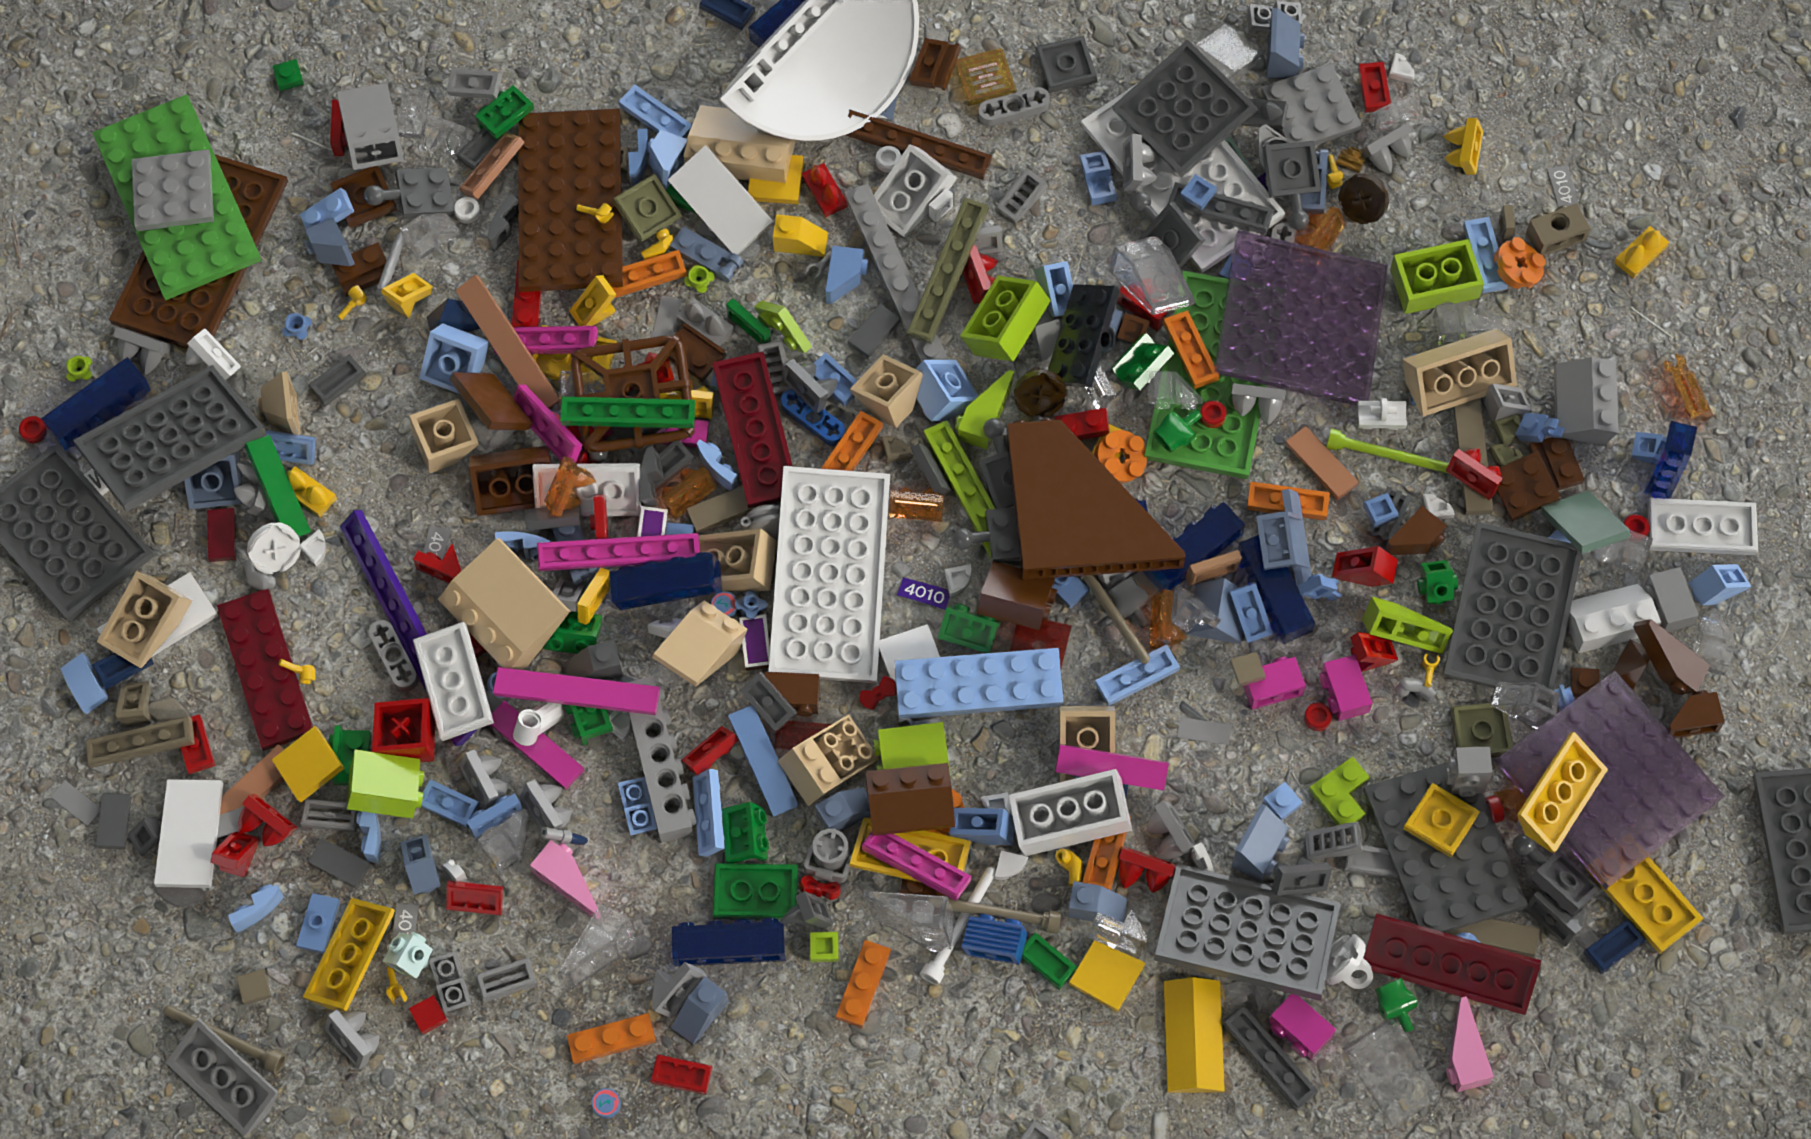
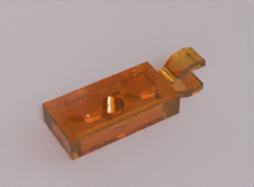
(1689, 388)

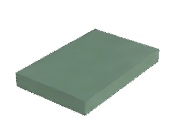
(1585, 522)

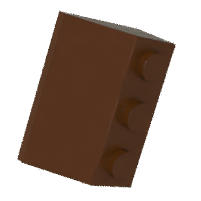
(505, 479)
(910, 799)

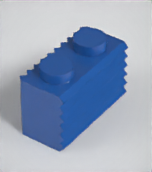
(994, 939)

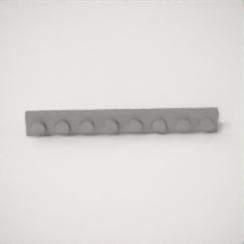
(890, 266)

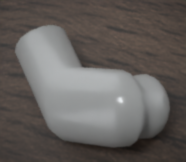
(257, 579)
(1411, 684)

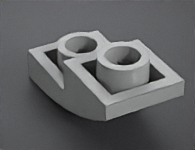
(1260, 15)
(450, 981)

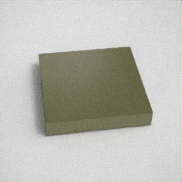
(647, 208)
(1481, 727)

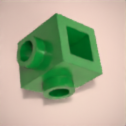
(1437, 582)

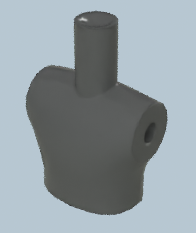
(1130, 600)

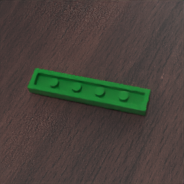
(628, 412)

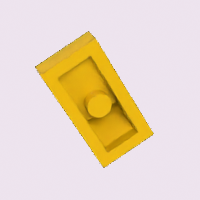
(405, 292)
(594, 303)

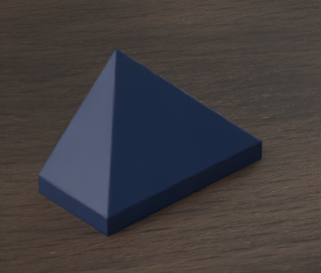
(454, 314)

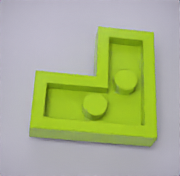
(779, 318)
(1335, 789)

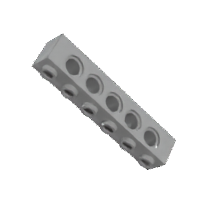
(670, 825)

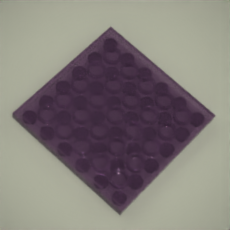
(1301, 319)
(1643, 796)

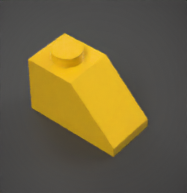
(798, 236)

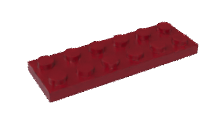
(753, 426)
(269, 689)
(1451, 964)

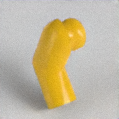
(660, 247)
(1071, 863)

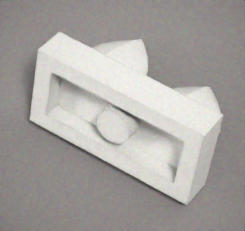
(207, 349)

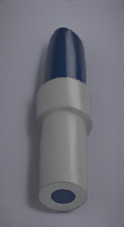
(563, 836)

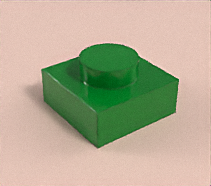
(288, 75)

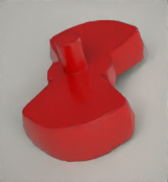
(886, 688)
(830, 890)

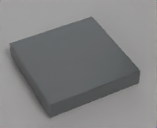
(1066, 64)

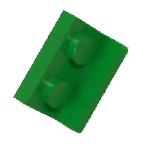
(504, 112)
(1138, 360)
(968, 628)
(574, 636)
(588, 722)
(343, 744)
(744, 832)

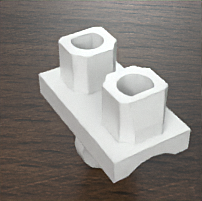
(1382, 414)

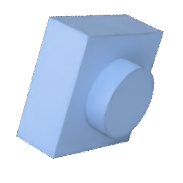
(1282, 801)

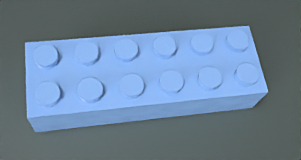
(978, 683)

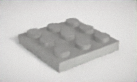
(1316, 106)
(172, 190)

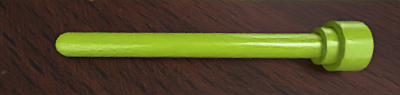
(1339, 441)

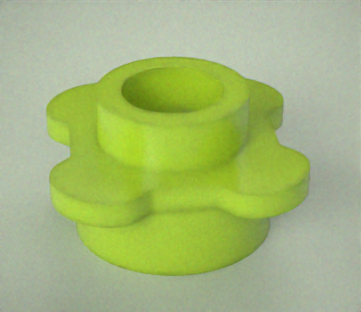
(699, 272)
(79, 362)

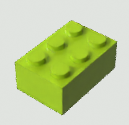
(1436, 276)
(1005, 318)

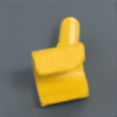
(1335, 178)
(602, 214)
(358, 298)
(1430, 668)
(305, 672)
(394, 989)

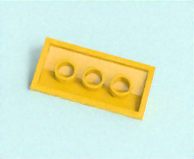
(1561, 793)
(944, 847)
(348, 954)
(1193, 1036)

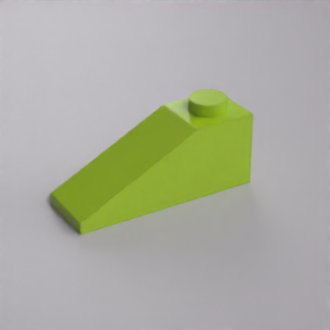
(984, 407)
(1405, 626)

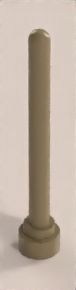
(1116, 617)
(1048, 921)
(271, 1059)

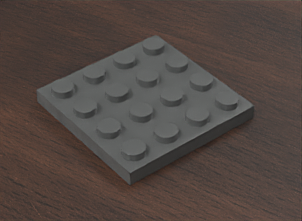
(1184, 108)

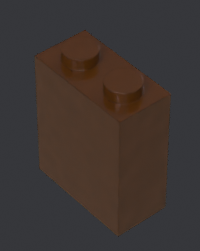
(1014, 599)

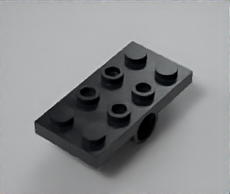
(1084, 334)

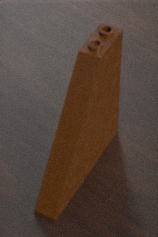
(1075, 512)

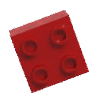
(404, 729)

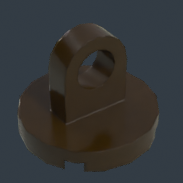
(1363, 198)
(1039, 393)

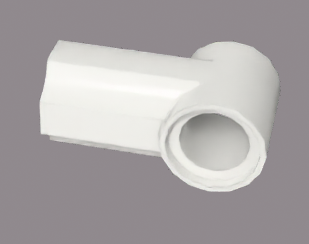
(536, 721)

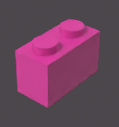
(1281, 683)
(1345, 687)
(1301, 1026)

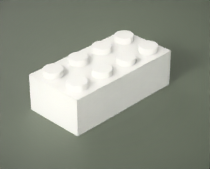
(1070, 812)

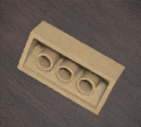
(1459, 371)

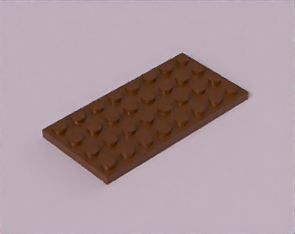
(565, 164)
(184, 316)

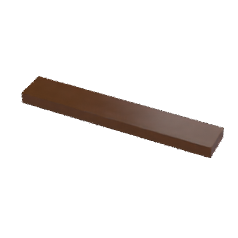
(944, 152)

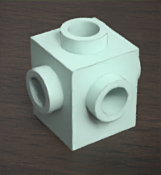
(408, 954)

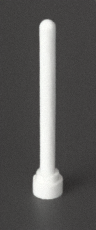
(934, 970)

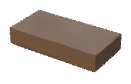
(1213, 568)

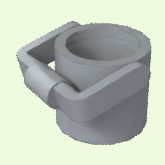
(830, 855)

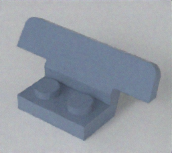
(1284, 538)

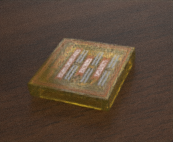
(985, 76)

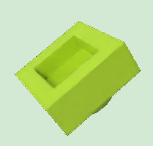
(824, 947)

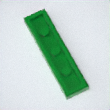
(276, 484)

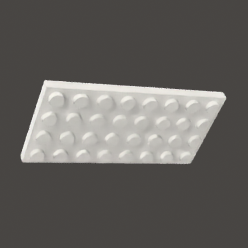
(1220, 167)
(829, 573)

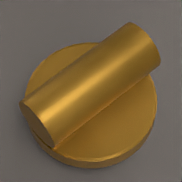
(1351, 159)

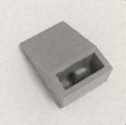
(370, 126)

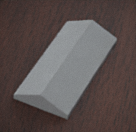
(223, 1078)

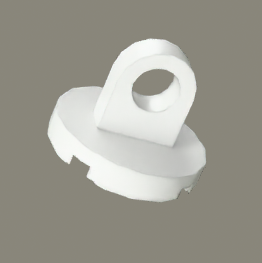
(273, 548)
(1346, 958)

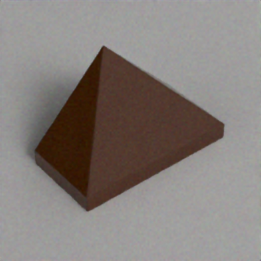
(1632, 663)

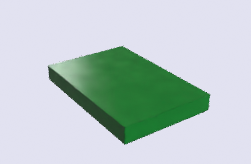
(754, 890)

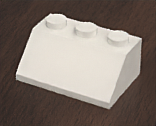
(1609, 617)

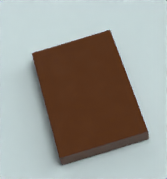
(490, 401)

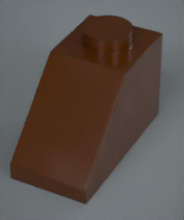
(1418, 534)
(799, 690)
(1698, 716)

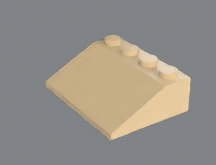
(739, 145)
(504, 606)

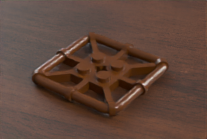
(641, 378)

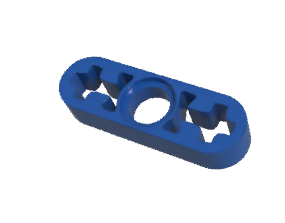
(815, 428)

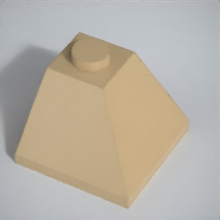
(888, 390)
(280, 404)

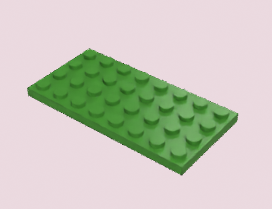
(181, 254)
(1214, 450)

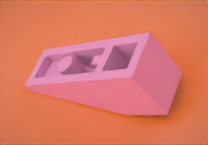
(559, 870)
(1467, 1058)

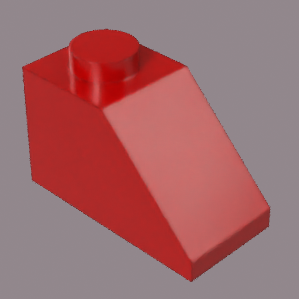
(1365, 566)

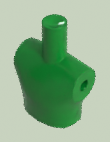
(1176, 431)
(1396, 1001)

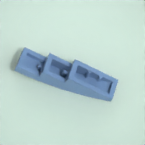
(762, 760)

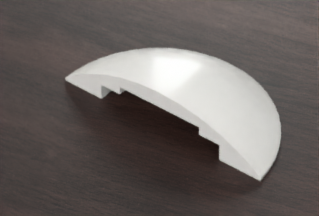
(825, 63)

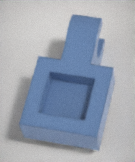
(1537, 426)
(1320, 586)

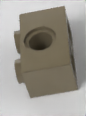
(1549, 240)

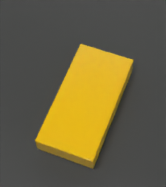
(593, 596)

